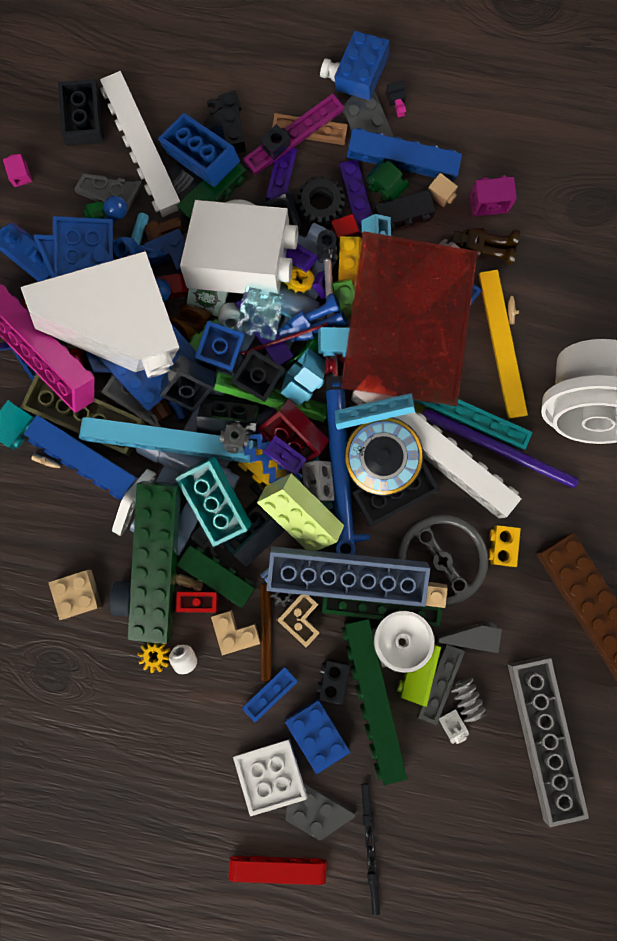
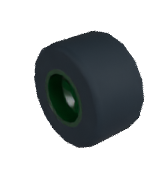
(120, 598)

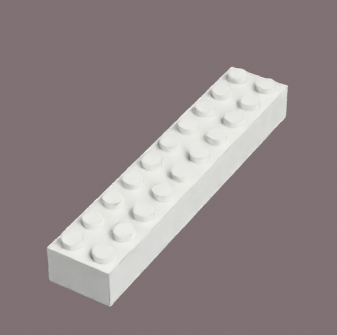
(455, 463)

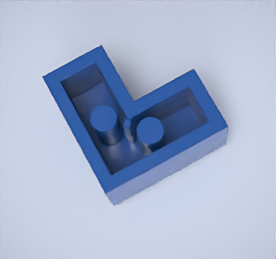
(172, 246)

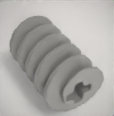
(469, 699)

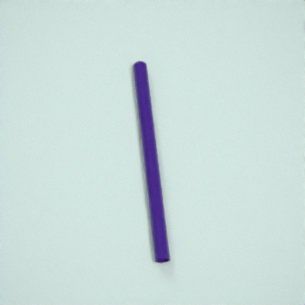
(500, 448)

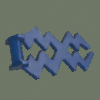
(265, 459)

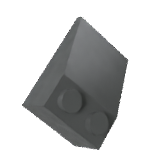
(475, 636)

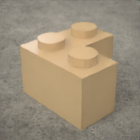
(295, 619)
(231, 638)

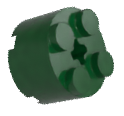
(386, 181)

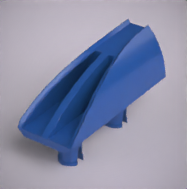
(23, 250)

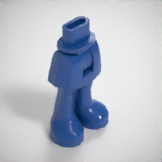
(302, 320)

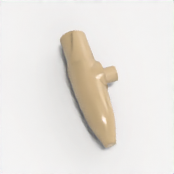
(512, 311)
(45, 461)

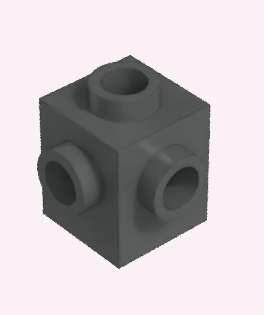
(234, 445)

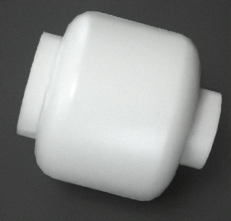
(229, 316)
(183, 659)

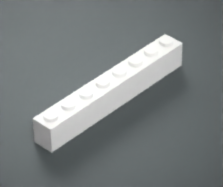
(140, 141)

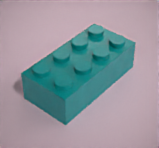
(213, 501)

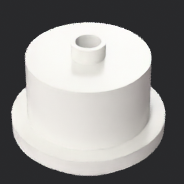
(584, 392)

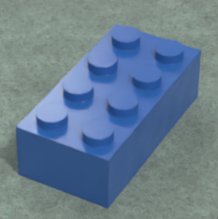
(199, 149)

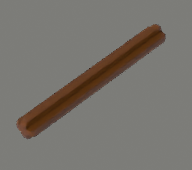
(266, 652)

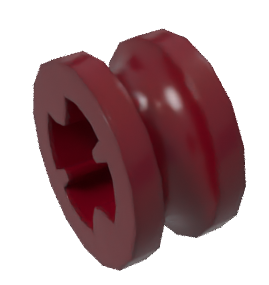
(330, 365)

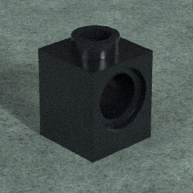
(275, 149)

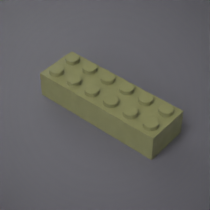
(47, 404)

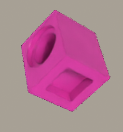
(17, 170)

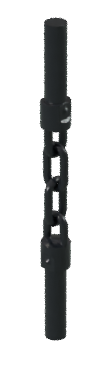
(372, 876)

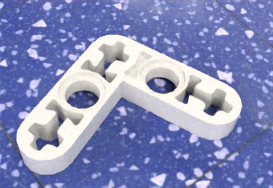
(128, 503)

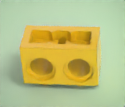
(510, 547)

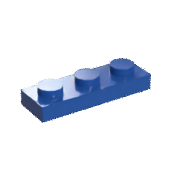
(269, 694)

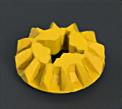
(307, 280)

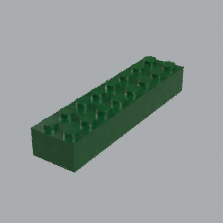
(154, 561)
(375, 701)

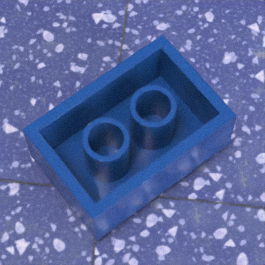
(362, 65)
(317, 735)

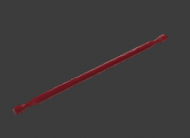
(285, 338)

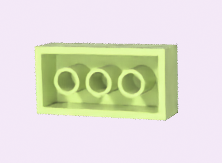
(300, 513)

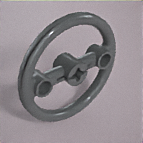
(424, 525)

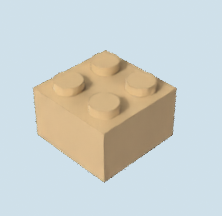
(75, 594)

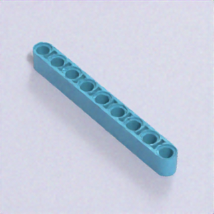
(158, 439)

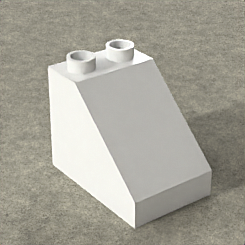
(108, 312)

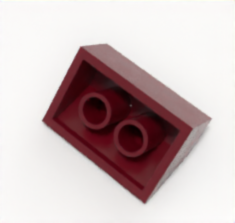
(295, 430)

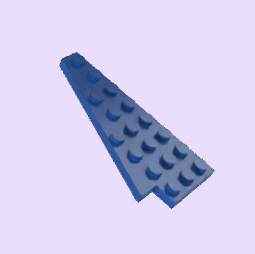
(71, 242)

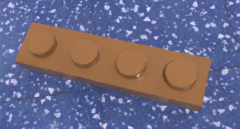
(329, 133)

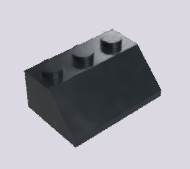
(220, 411)
(257, 538)

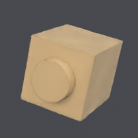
(443, 190)
(436, 595)

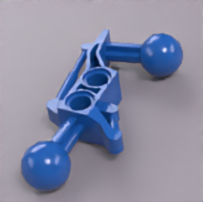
(116, 209)

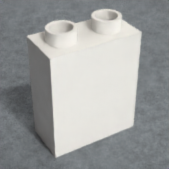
(238, 247)

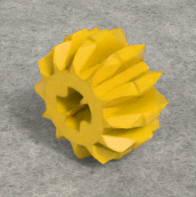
(147, 656)

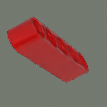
(277, 870)

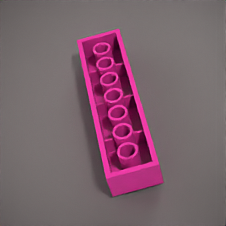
(45, 354)

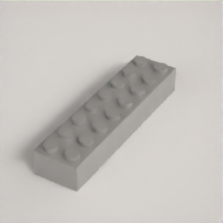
(548, 741)

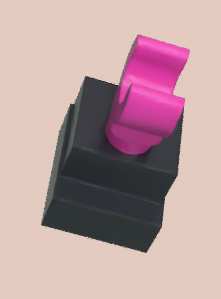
(396, 96)

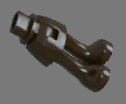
(475, 239)

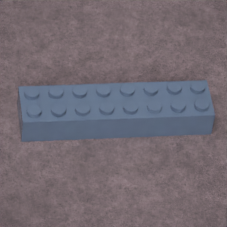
(348, 576)

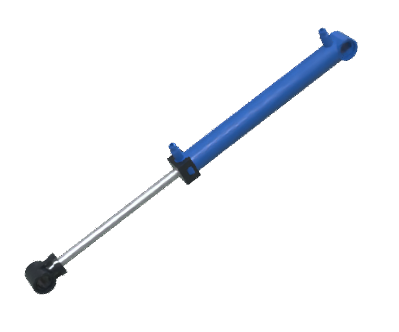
(337, 437)

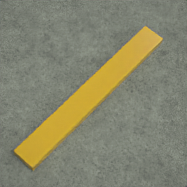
(502, 344)

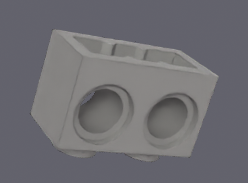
(319, 480)

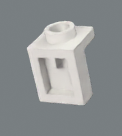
(454, 727)

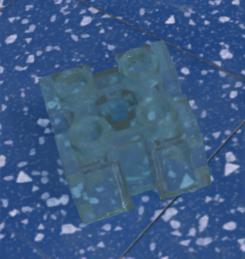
(260, 313)

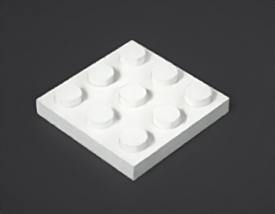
(270, 777)

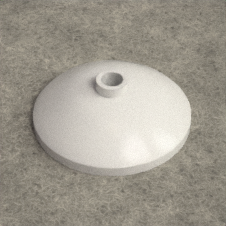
(417, 637)

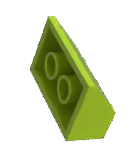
(418, 684)

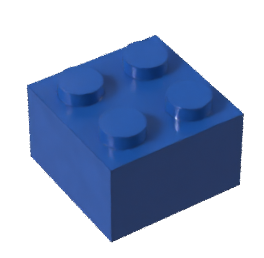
(220, 347)

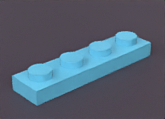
(374, 411)

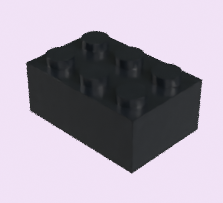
(80, 112)

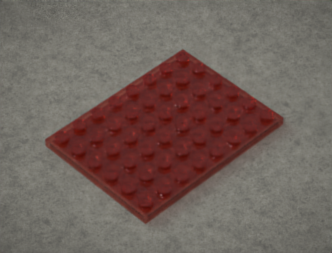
(409, 319)

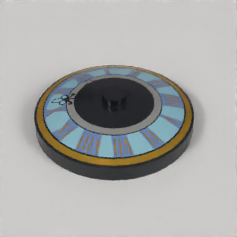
(384, 456)

